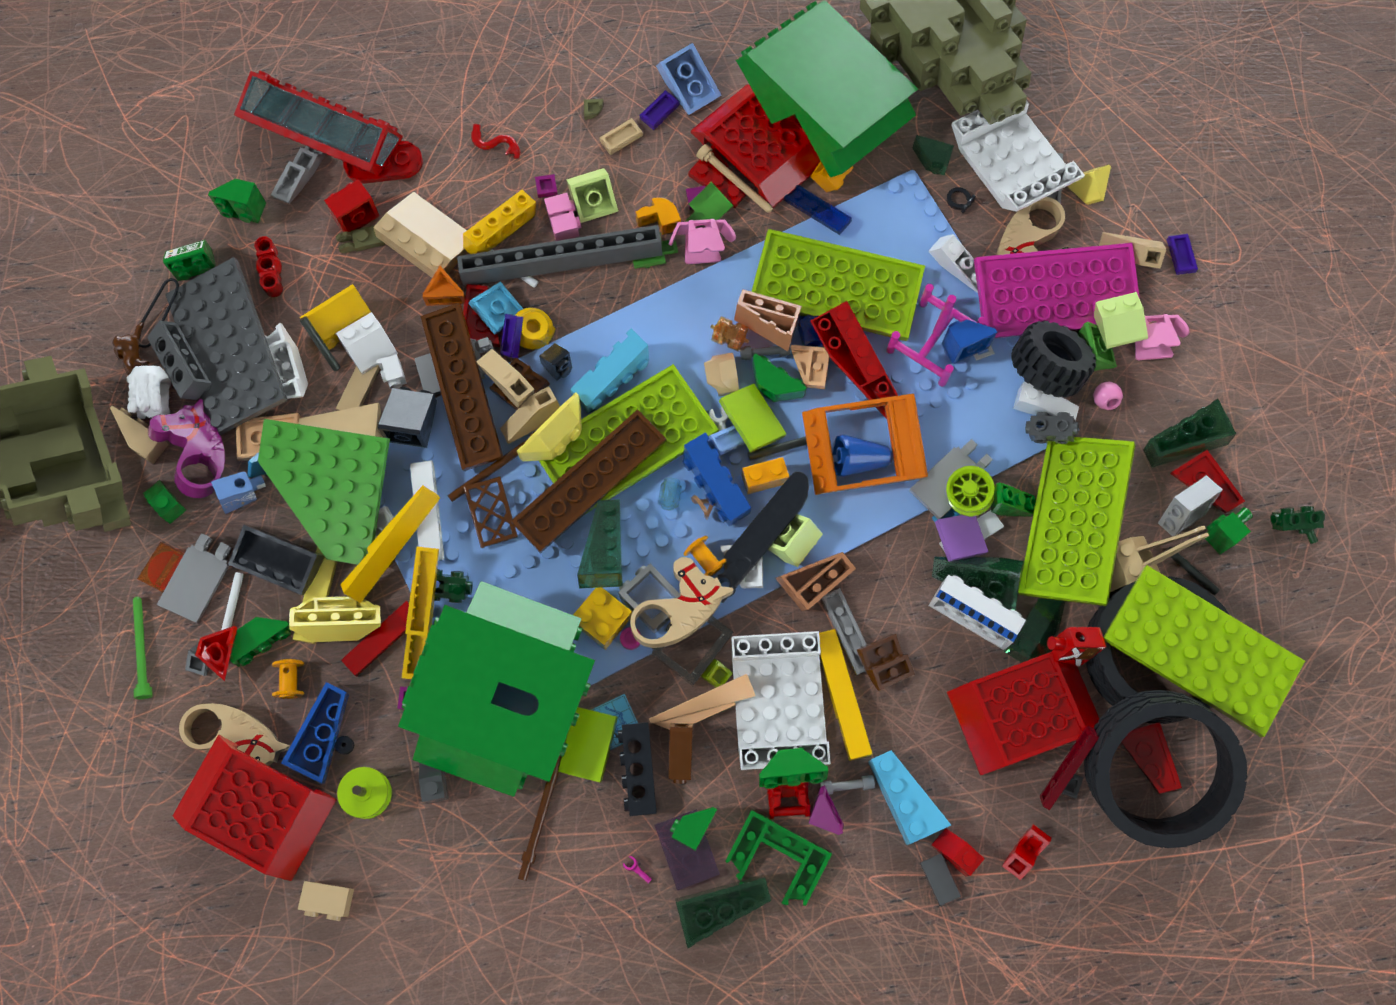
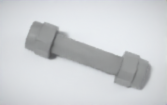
(866, 782)

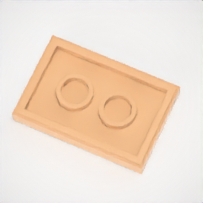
(249, 434)

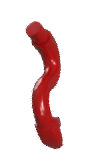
(477, 141)

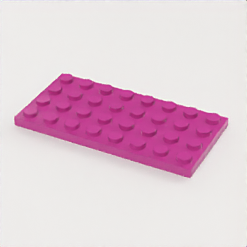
(1052, 285)

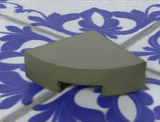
(592, 108)

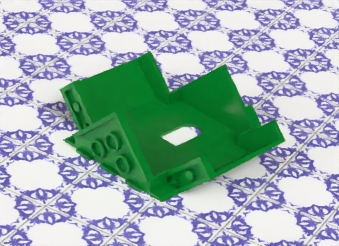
(457, 676)

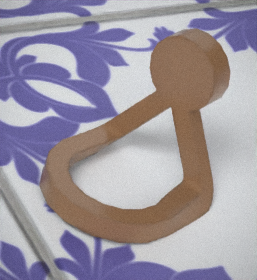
(701, 502)

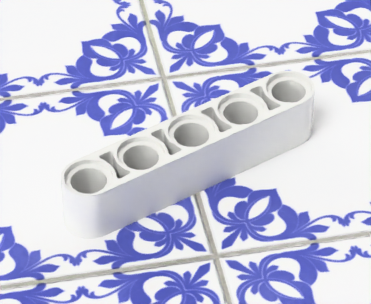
(429, 531)

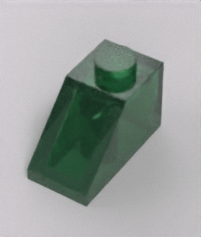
(933, 154)

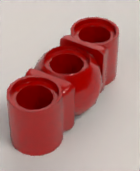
(267, 258)

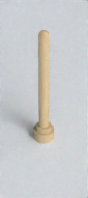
(705, 154)

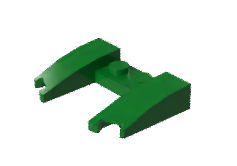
(810, 855)

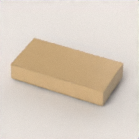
(621, 136)

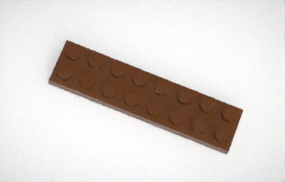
(461, 387)
(588, 481)

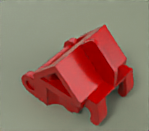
(781, 791)

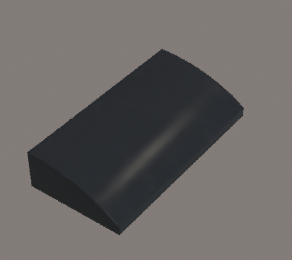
(275, 559)

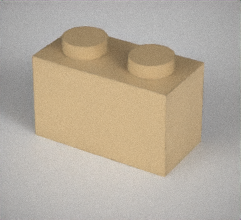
(325, 899)

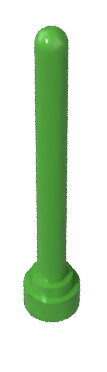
(142, 689)

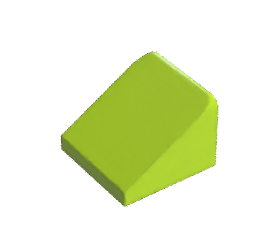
(716, 674)

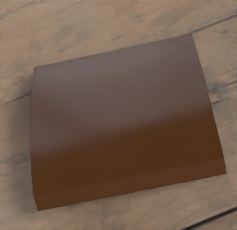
(534, 379)
(885, 662)

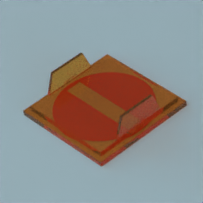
(161, 567)

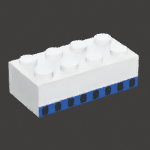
(977, 612)

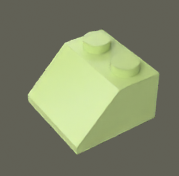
(592, 195)
(1121, 320)
(796, 540)

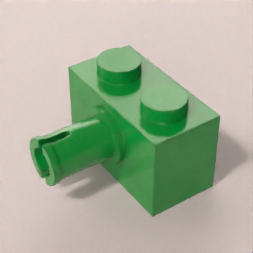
(1228, 530)

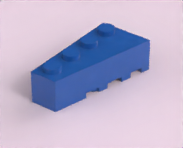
(715, 480)
(316, 739)

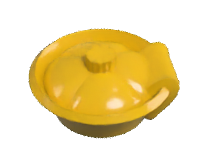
(536, 328)

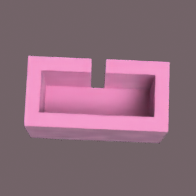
(561, 217)

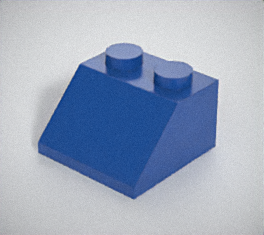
(967, 339)

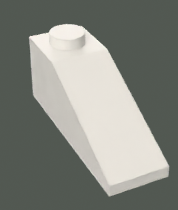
(1033, 401)

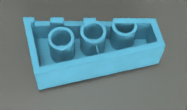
(612, 371)
(907, 801)

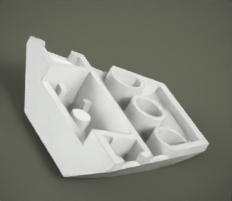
(287, 362)

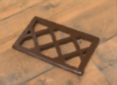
(473, 506)

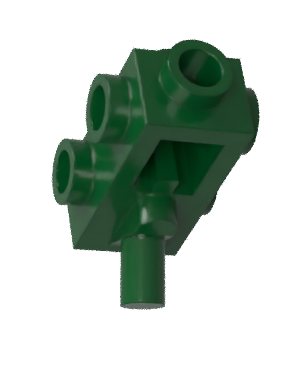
(1303, 520)
(454, 586)

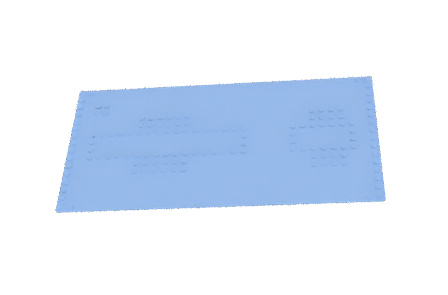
(975, 404)

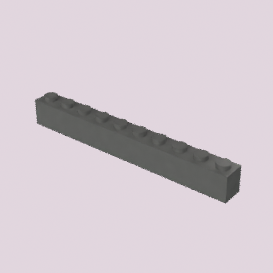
(560, 255)

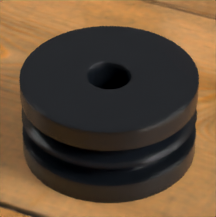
(344, 740)

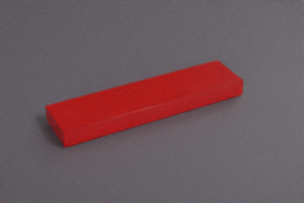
(377, 641)

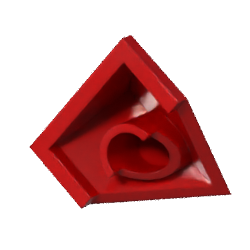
(216, 650)

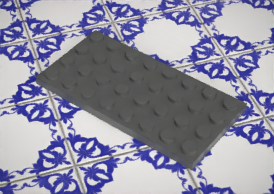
(229, 344)

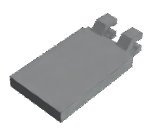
(427, 371)
(932, 489)
(195, 580)

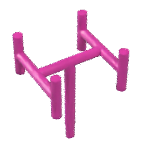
(947, 314)

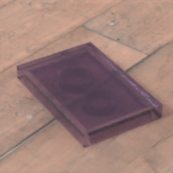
(685, 864)

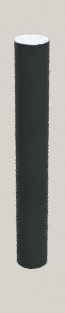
(319, 343)
(777, 448)
(1211, 587)

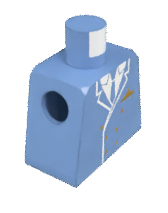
(237, 490)

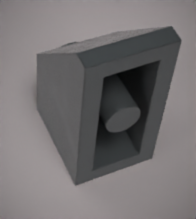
(432, 784)

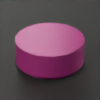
(628, 640)

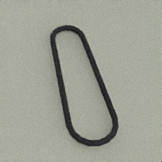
(154, 301)

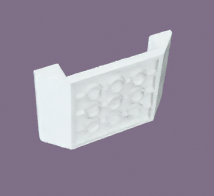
(1013, 159)
(787, 698)

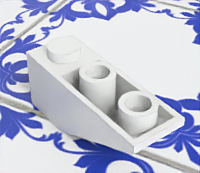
(955, 259)

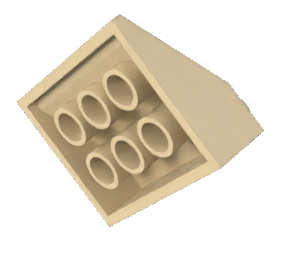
(422, 235)
(354, 420)

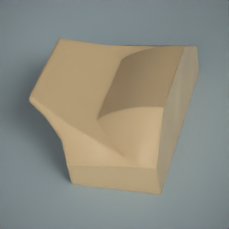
(722, 374)

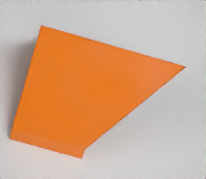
(443, 290)

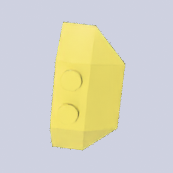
(554, 433)
(334, 619)

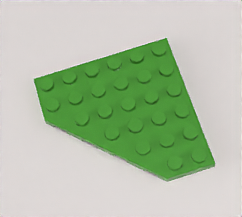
(328, 482)

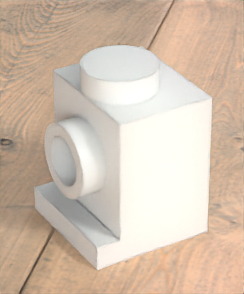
(392, 371)

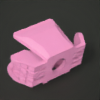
(703, 244)
(1161, 337)

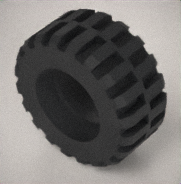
(1053, 359)

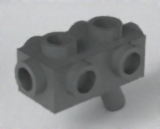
(1056, 428)

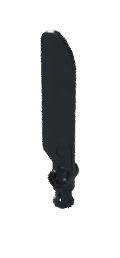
(764, 530)

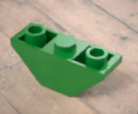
(775, 381)
(1012, 501)
(257, 638)
(792, 768)

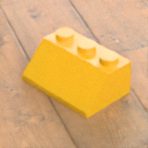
(337, 314)

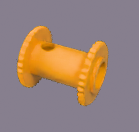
(704, 556)
(288, 680)

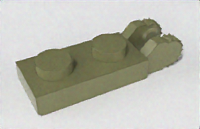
(362, 238)

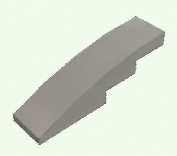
(297, 174)

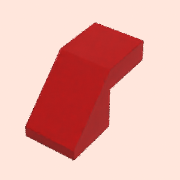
(1025, 852)

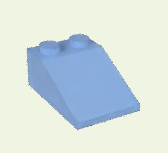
(688, 79)

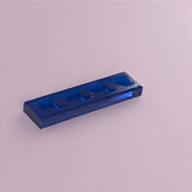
(818, 209)

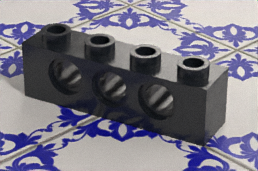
(646, 804)

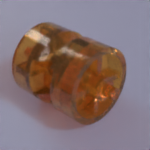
(729, 333)

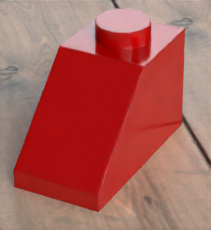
(958, 852)

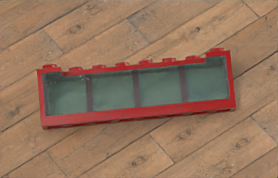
(317, 123)

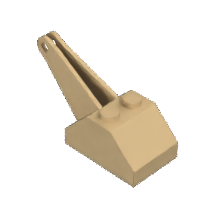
(1135, 554)

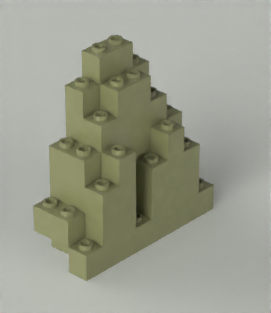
(959, 46)
(56, 453)

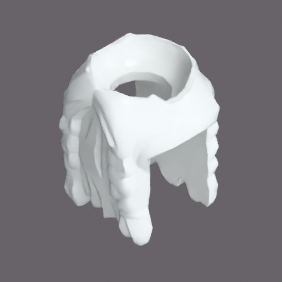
(148, 391)

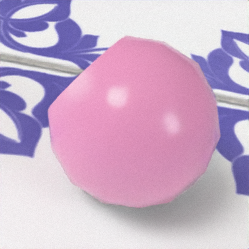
(1108, 395)

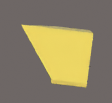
(1093, 185)

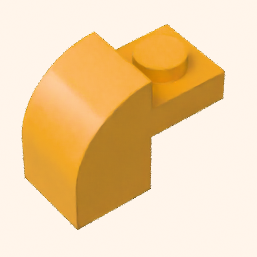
(661, 211)

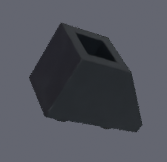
(556, 361)

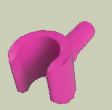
(637, 870)

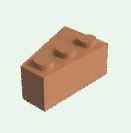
(768, 317)
(815, 580)

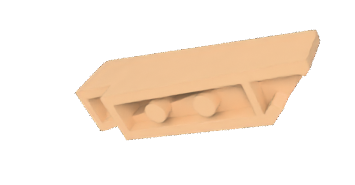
(707, 703)

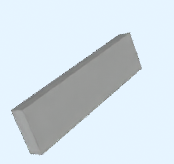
(845, 627)

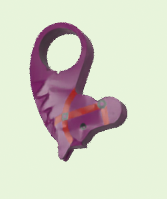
(201, 444)

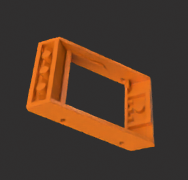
(904, 439)

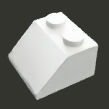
(366, 342)

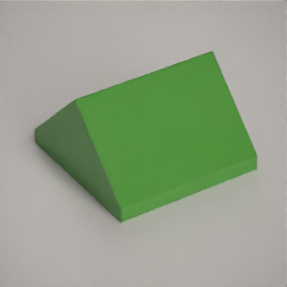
(1104, 357)

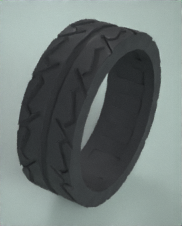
(1101, 666)
(1215, 806)

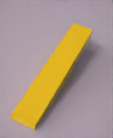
(389, 544)
(420, 606)
(843, 697)

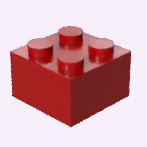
(352, 207)

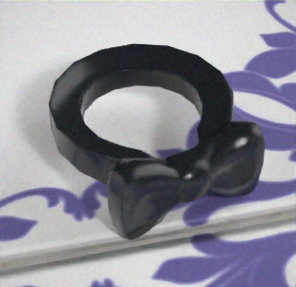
(963, 207)

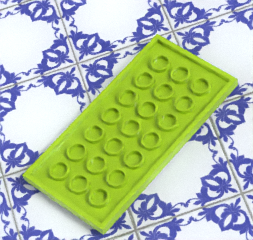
(826, 274)
(664, 402)
(1077, 520)
(1204, 651)

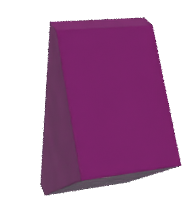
(825, 813)

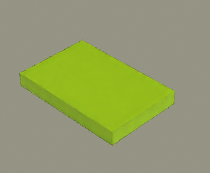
(752, 417)
(588, 745)

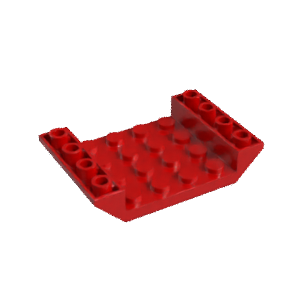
(766, 153)
(1022, 711)
(252, 811)

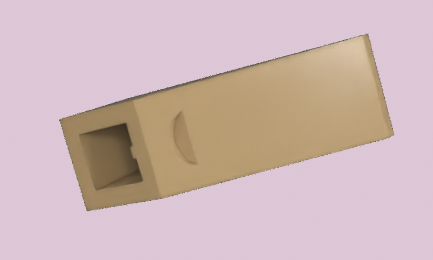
(1146, 251)
(506, 378)
(530, 415)
(137, 435)

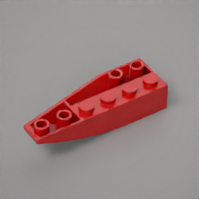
(853, 353)

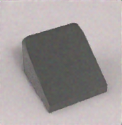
(194, 664)

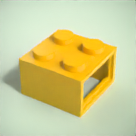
(602, 617)

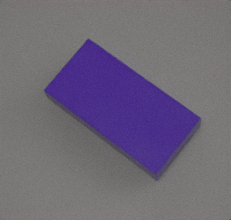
(659, 110)
(1182, 254)
(511, 335)

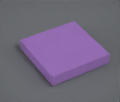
(961, 537)

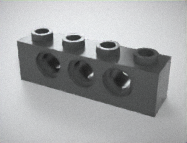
(178, 360)

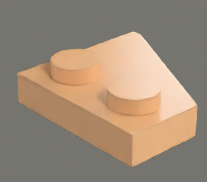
(812, 365)

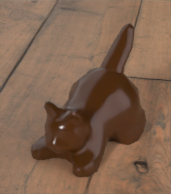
(127, 349)

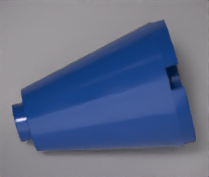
(859, 455)

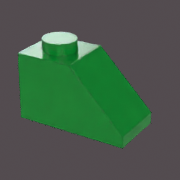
(164, 502)
(692, 827)

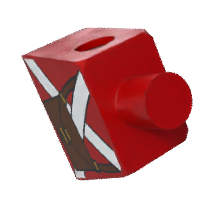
(1076, 645)

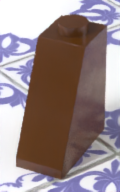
(680, 752)

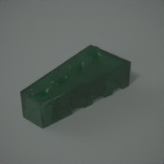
(1200, 432)
(603, 550)
(718, 907)

